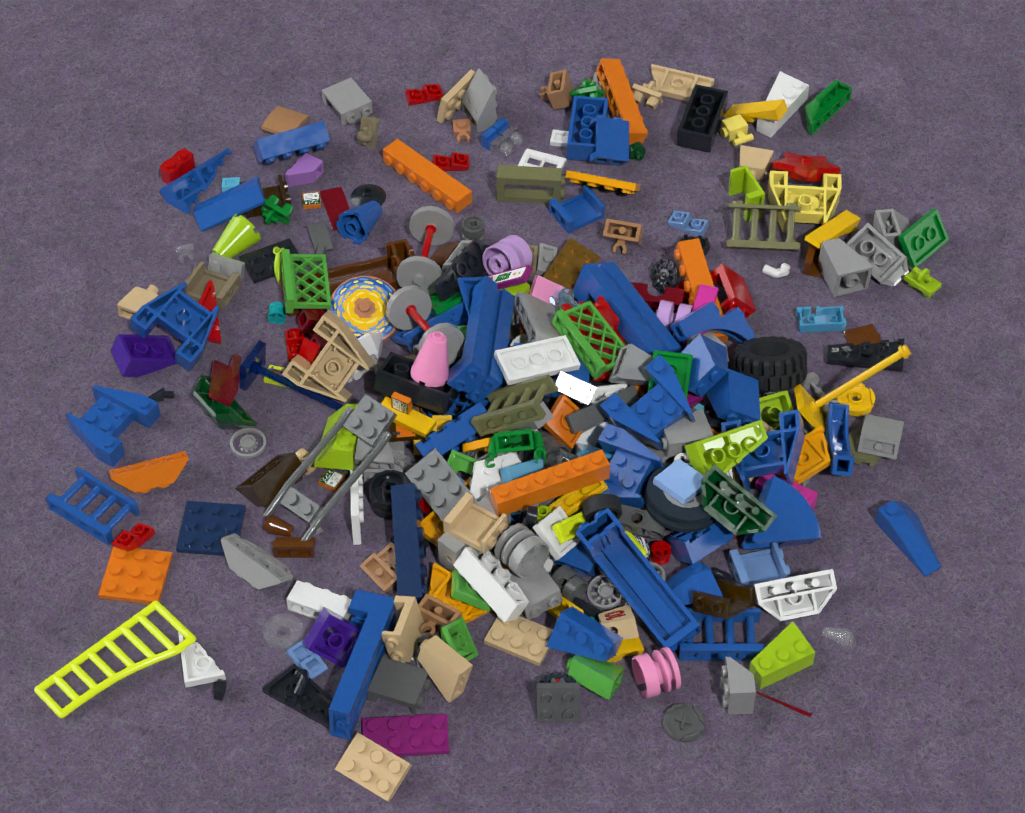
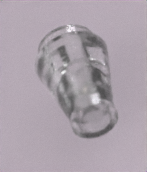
(839, 636)

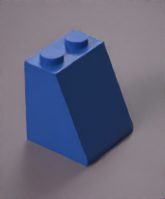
(708, 364)
(736, 398)

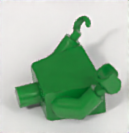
(516, 440)

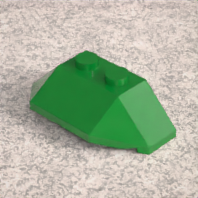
(826, 105)

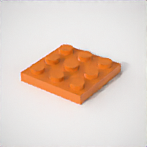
(135, 575)

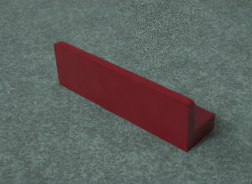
(225, 380)

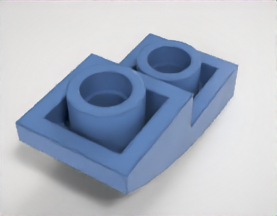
(684, 222)

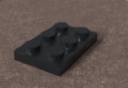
(260, 262)

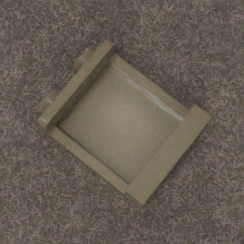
(224, 286)

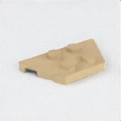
(677, 83)

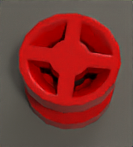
(664, 549)

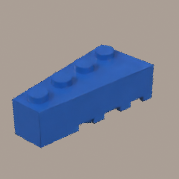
(452, 433)

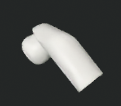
(777, 273)

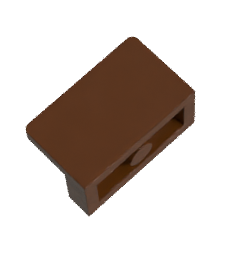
(811, 261)
(293, 548)

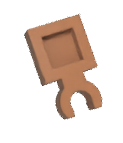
(462, 129)

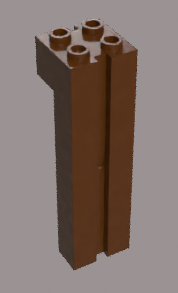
(380, 267)

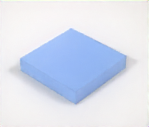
(679, 481)

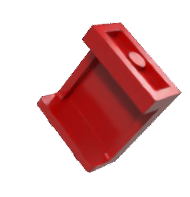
(735, 289)
(604, 309)

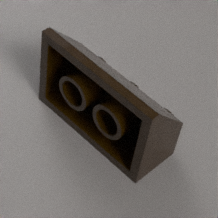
(269, 479)

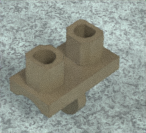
(368, 131)

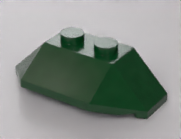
(225, 416)
(733, 505)

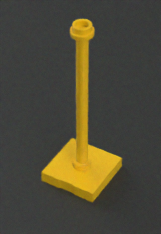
(812, 410)

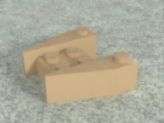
(334, 363)

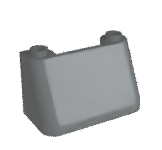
(535, 316)

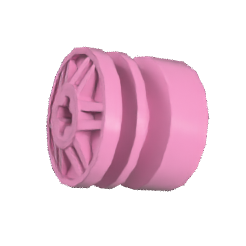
(656, 672)

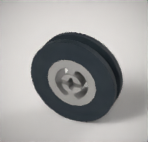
(674, 514)

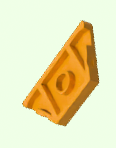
(813, 456)
(441, 589)

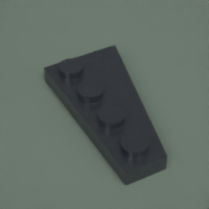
(467, 264)
(864, 355)
(314, 702)

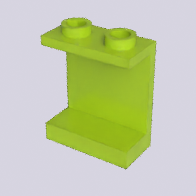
(743, 181)

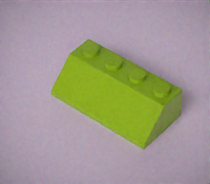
(341, 449)

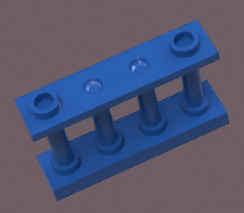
(89, 522)
(718, 652)

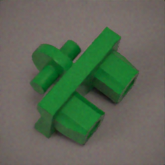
(588, 89)
(275, 213)

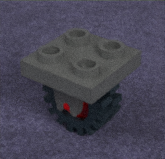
(558, 699)

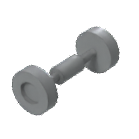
(811, 381)

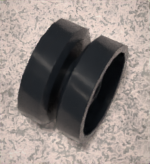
(381, 491)

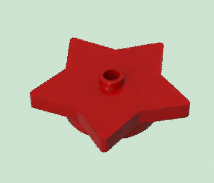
(805, 167)

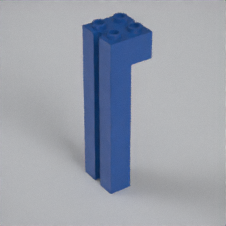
(636, 319)
(486, 332)
(637, 580)
(372, 615)

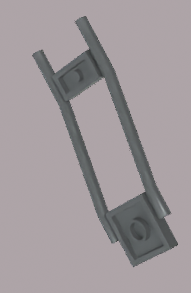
(366, 421)

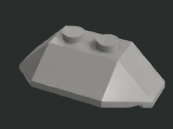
(254, 563)

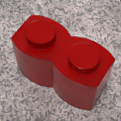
(177, 165)

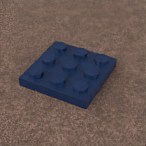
(206, 525)

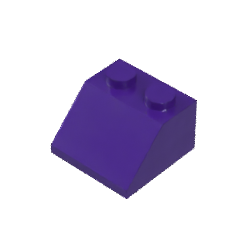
(332, 637)

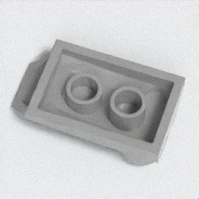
(887, 261)

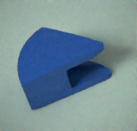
(794, 520)

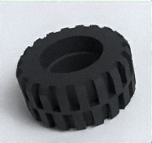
(773, 361)

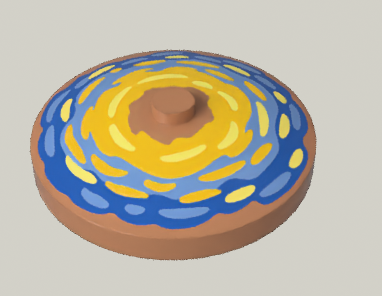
(363, 305)

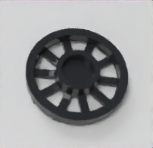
(664, 275)

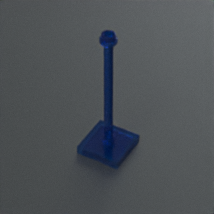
(255, 364)

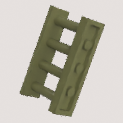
(753, 241)
(517, 414)

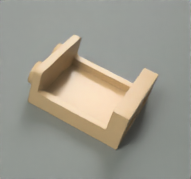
(474, 524)
(404, 639)

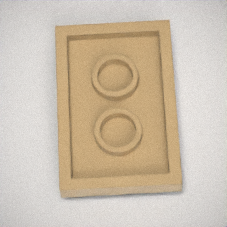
(453, 99)
(520, 638)
(373, 767)

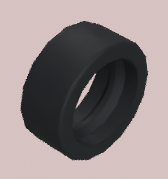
(602, 502)

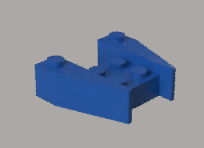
(180, 317)
(655, 410)
(109, 419)
(776, 454)
(629, 466)

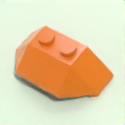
(150, 473)

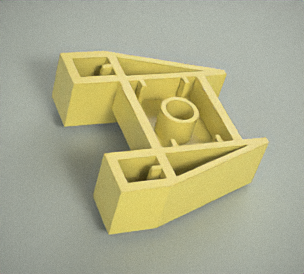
(816, 202)

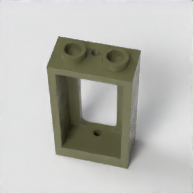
(531, 177)

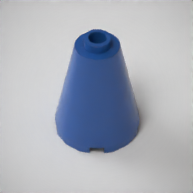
(359, 221)

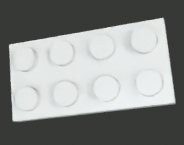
(536, 359)

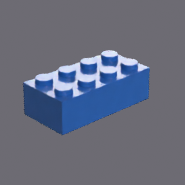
(581, 134)
(290, 143)

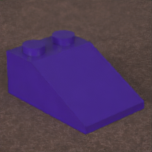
(142, 356)

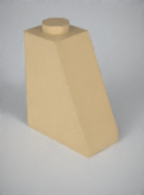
(444, 667)

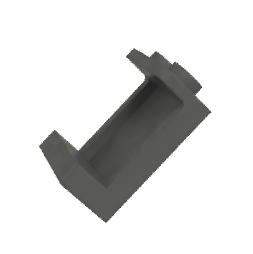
(399, 684)

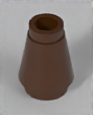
(277, 526)

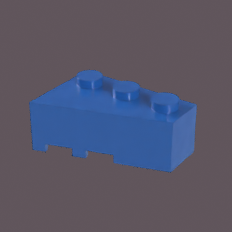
(583, 636)

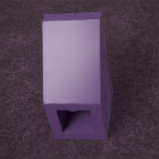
(304, 171)

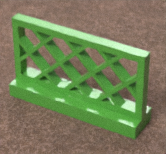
(290, 289)
(581, 344)

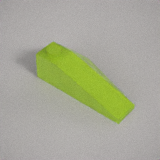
(726, 448)

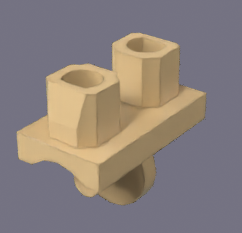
(648, 92)

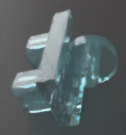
(565, 296)

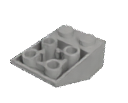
(480, 102)

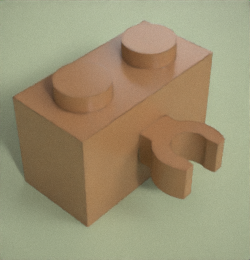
(558, 90)
(623, 234)
(436, 614)

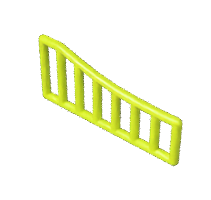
(113, 677)

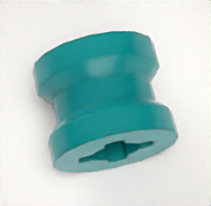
(276, 313)

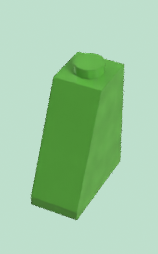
(596, 675)

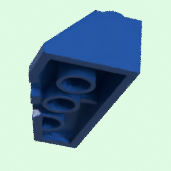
(907, 533)
(693, 578)

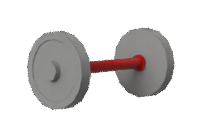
(432, 227)
(410, 309)

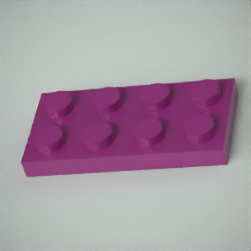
(409, 734)

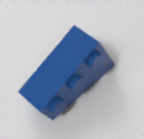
(694, 546)

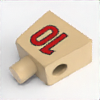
(620, 621)

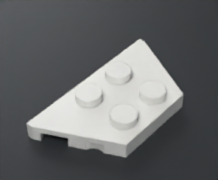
(487, 478)

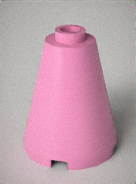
(432, 361)

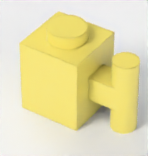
(735, 130)

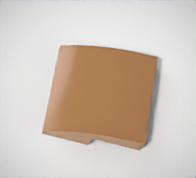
(284, 119)
(382, 568)

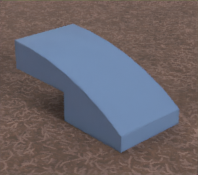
(307, 660)

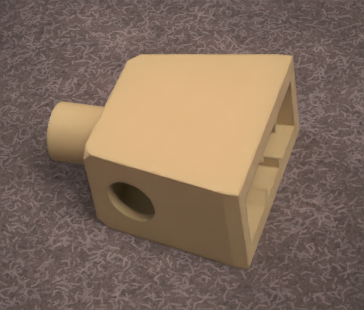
(756, 159)
(135, 299)

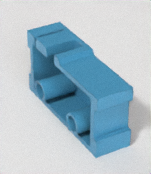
(823, 320)

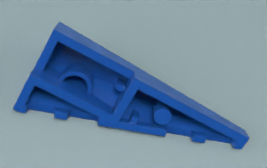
(186, 188)

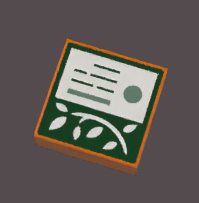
(311, 200)
(401, 403)
(331, 480)

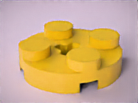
(864, 395)

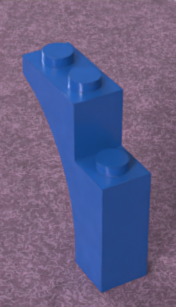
(709, 319)
(838, 439)

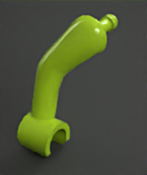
(277, 263)

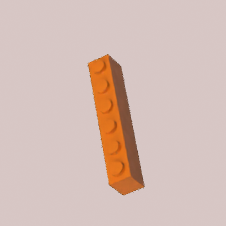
(621, 97)
(427, 176)
(695, 272)
(550, 483)

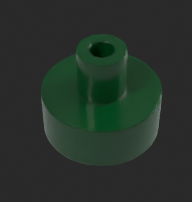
(637, 151)

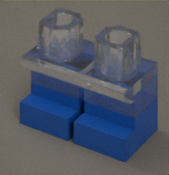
(500, 137)

